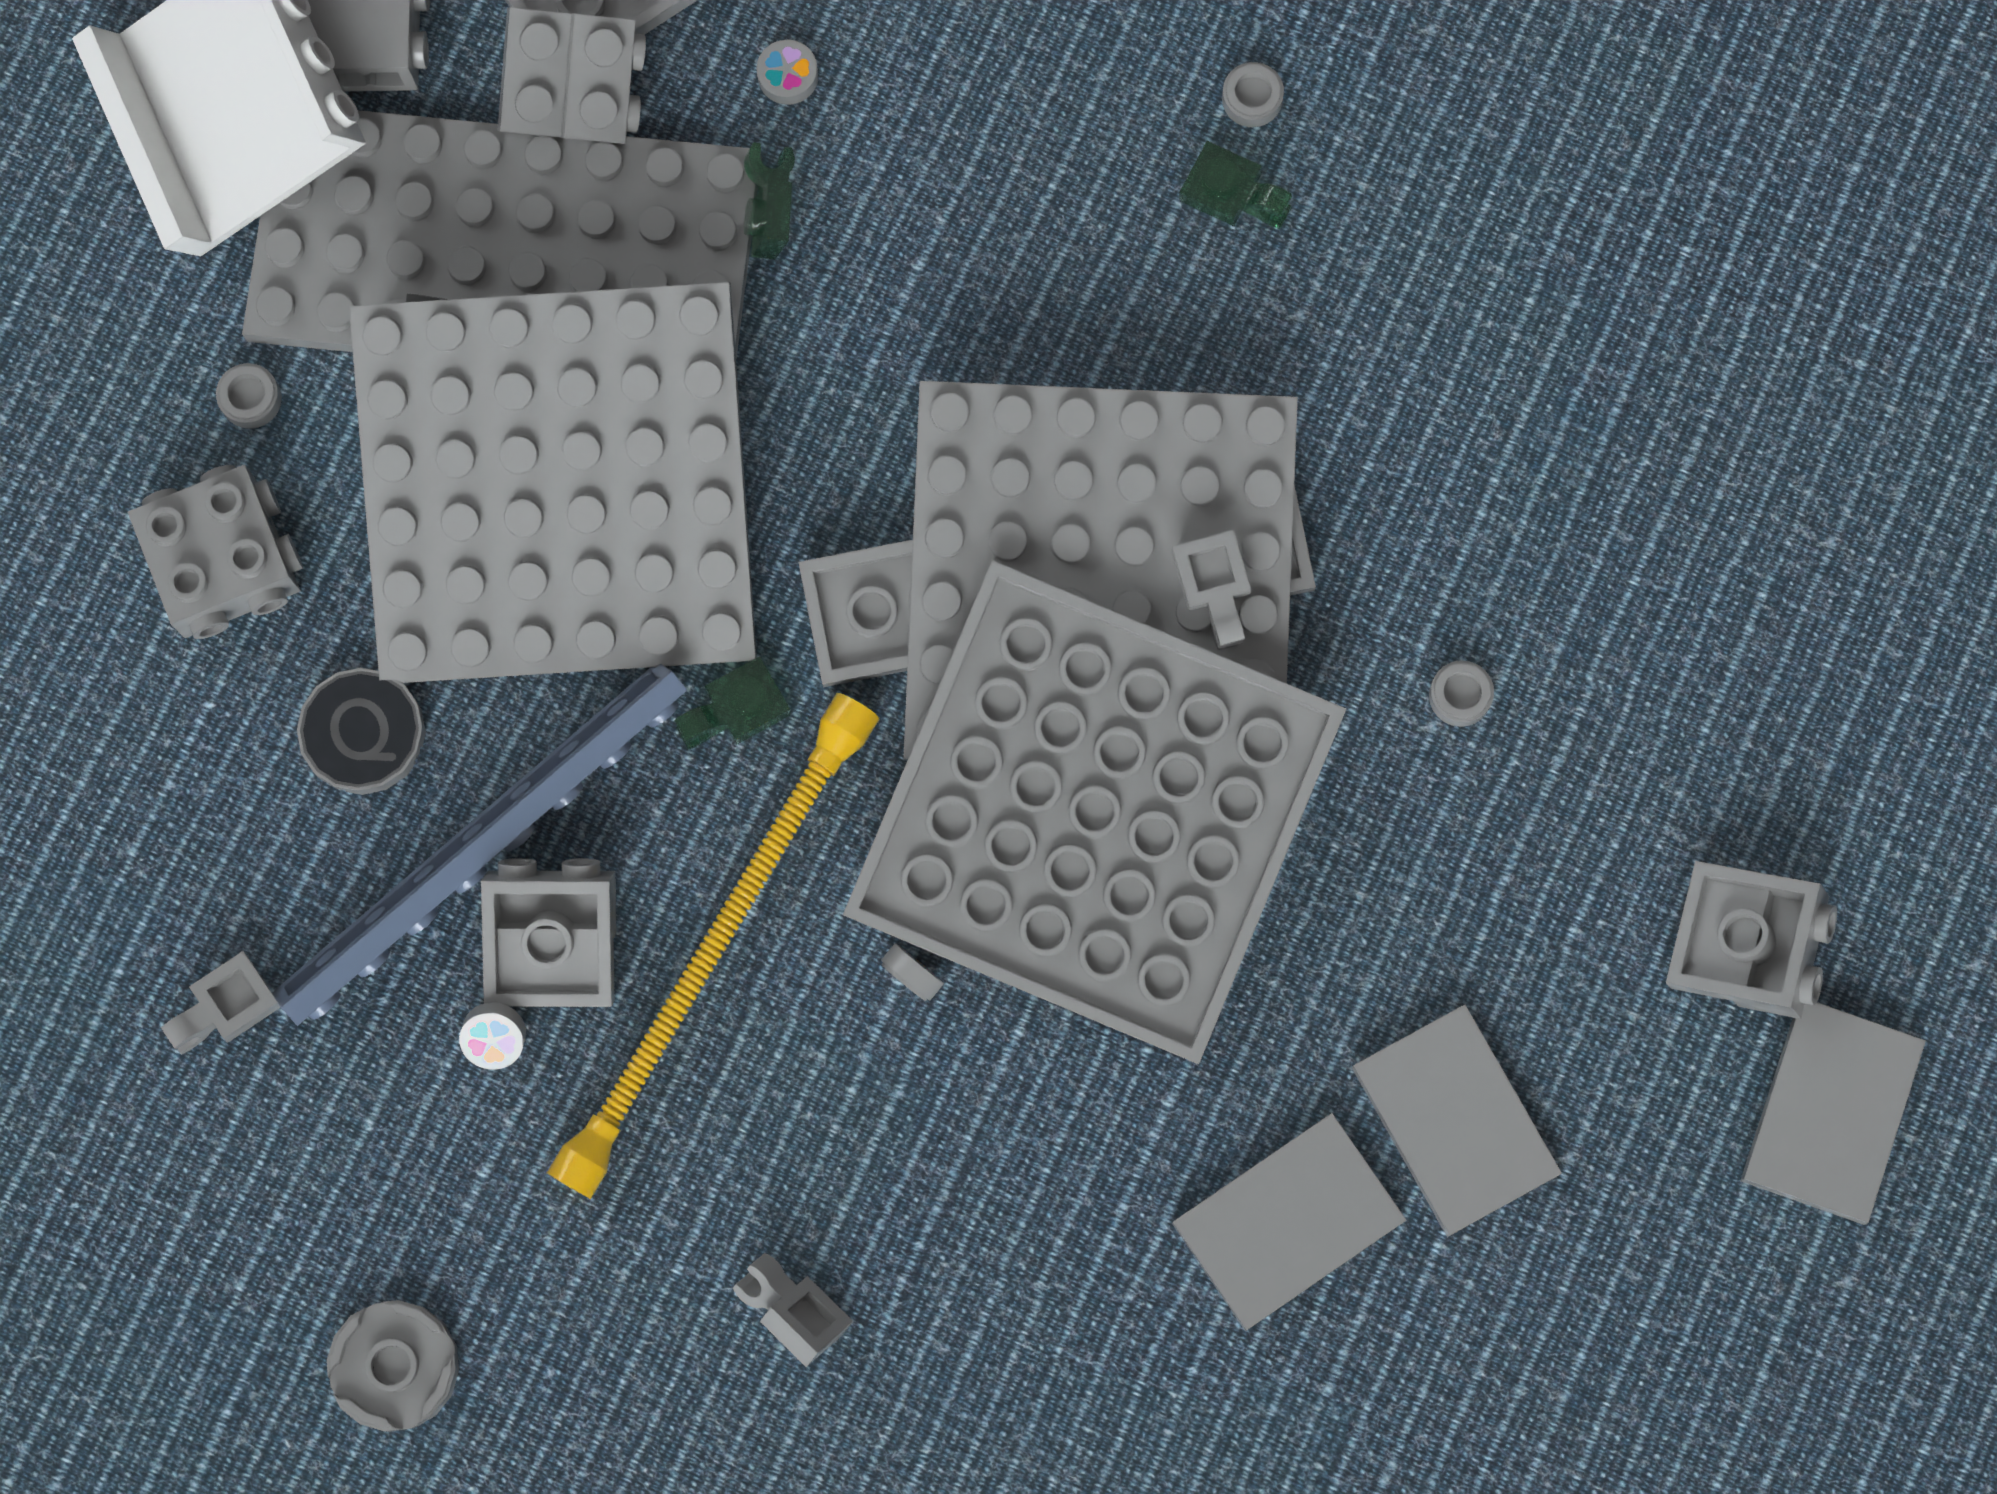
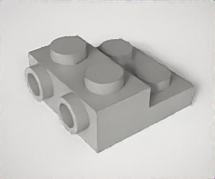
(570, 75)
(548, 934)
(1752, 939)

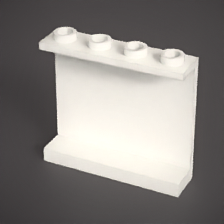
(220, 111)

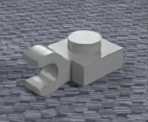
(1213, 577)
(229, 1000)
(796, 1314)

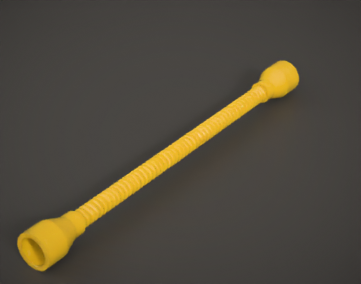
(586, 1156)

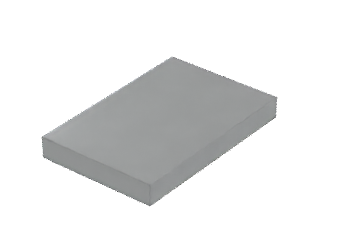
(1833, 1112)
(1456, 1120)
(1288, 1221)

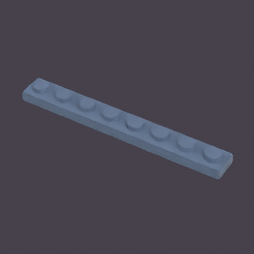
(463, 858)

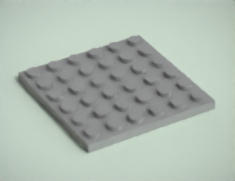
(554, 482)
(1091, 501)
(1094, 812)

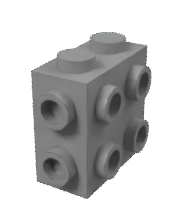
(373, 42)
(216, 550)

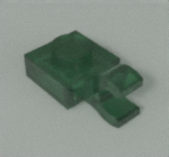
(1228, 184)
(769, 213)
(741, 703)

